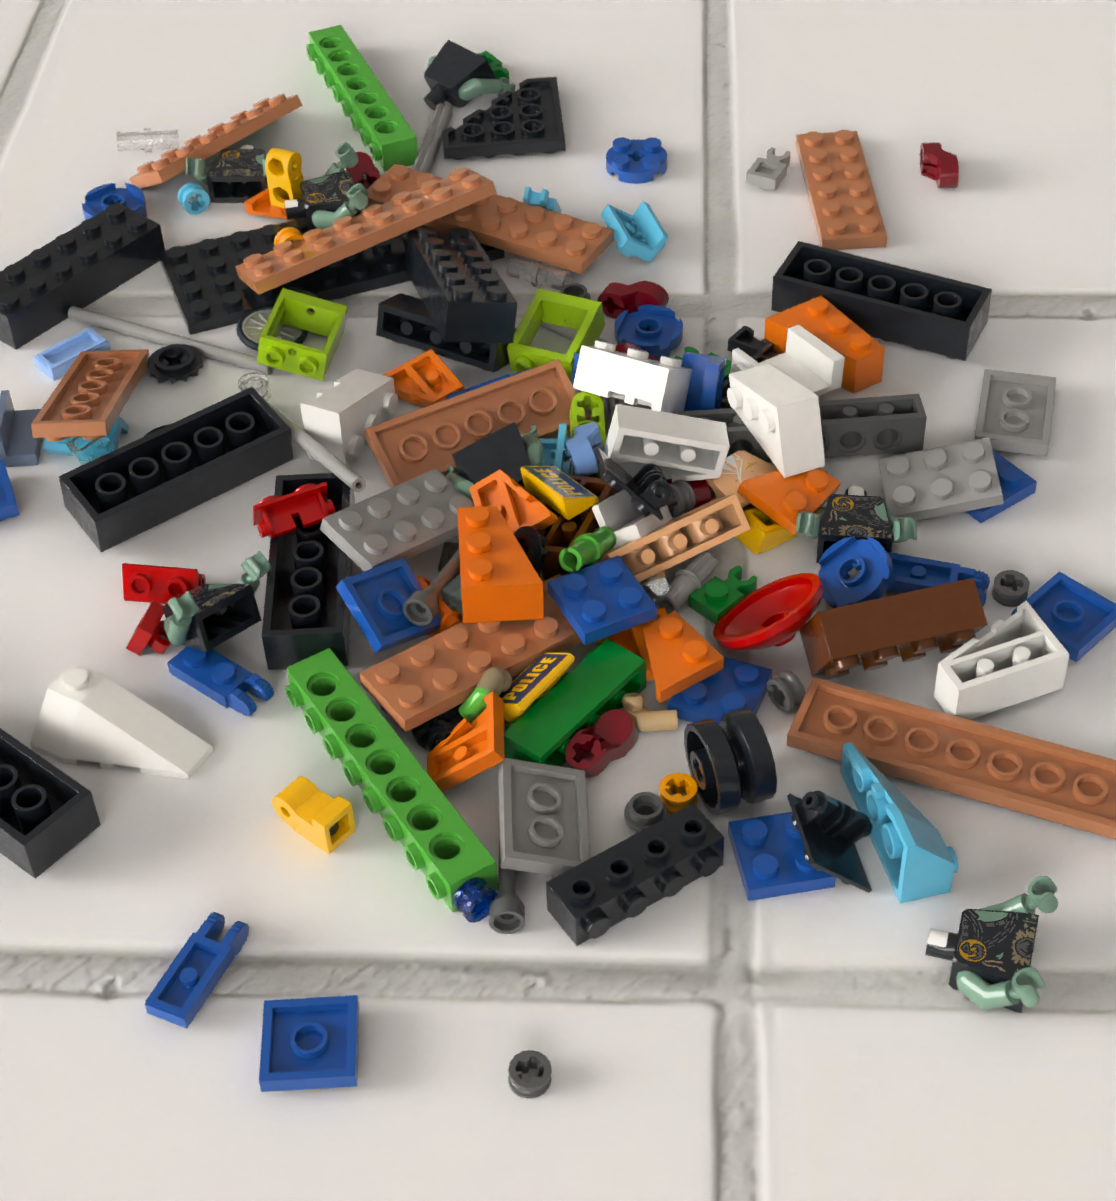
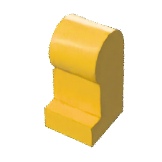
(283, 175)
(314, 813)

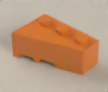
(862, 353)
(494, 570)

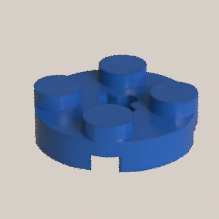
(636, 159)
(106, 195)
(634, 328)
(863, 555)

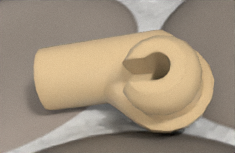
(646, 719)

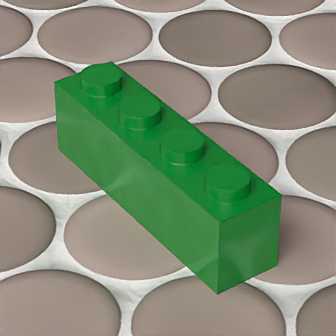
(575, 704)

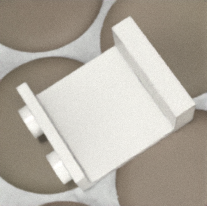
(805, 361)

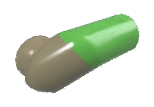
(494, 680)

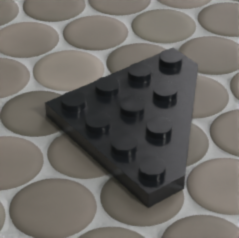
(513, 124)

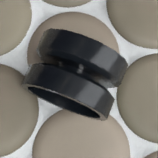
(730, 761)

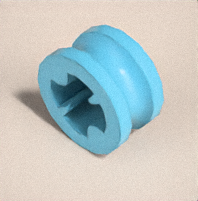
(190, 190)

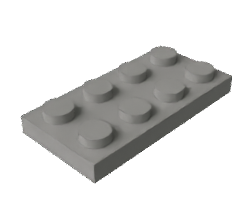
(398, 521)

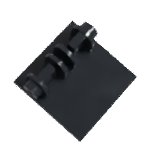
(646, 488)
(830, 836)

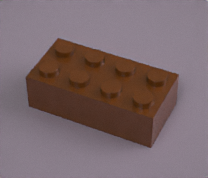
(892, 628)

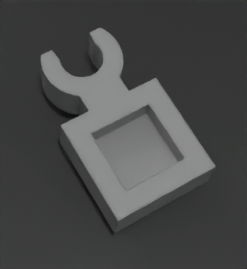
(768, 172)

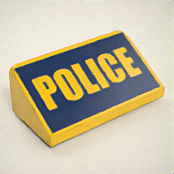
(557, 490)
(534, 683)

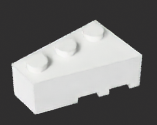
(633, 377)
(342, 414)
(780, 417)
(677, 443)
(1002, 667)

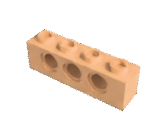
(682, 537)

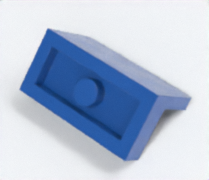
(705, 382)

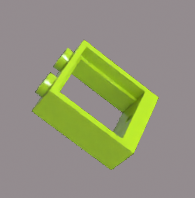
(558, 310)
(293, 311)

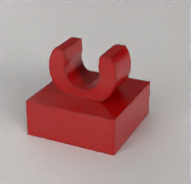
(149, 631)

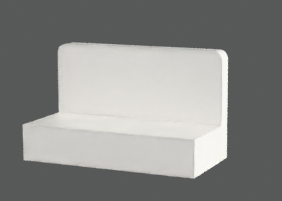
(625, 519)

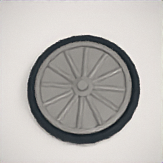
(252, 324)

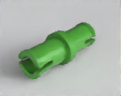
(587, 549)

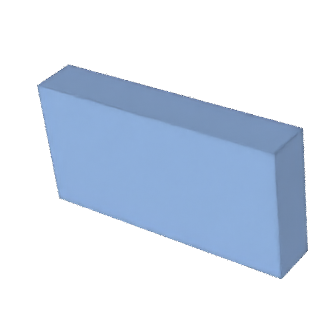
(59, 358)

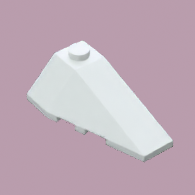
(104, 723)

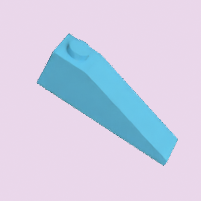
(902, 836)

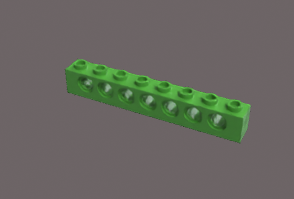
(362, 97)
(389, 777)

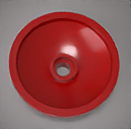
(770, 614)

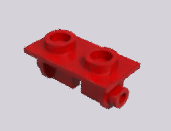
(275, 513)
(158, 583)

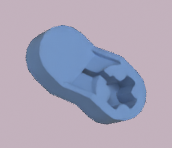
(583, 449)

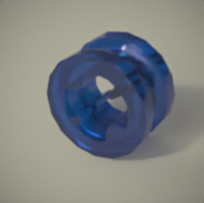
(474, 899)

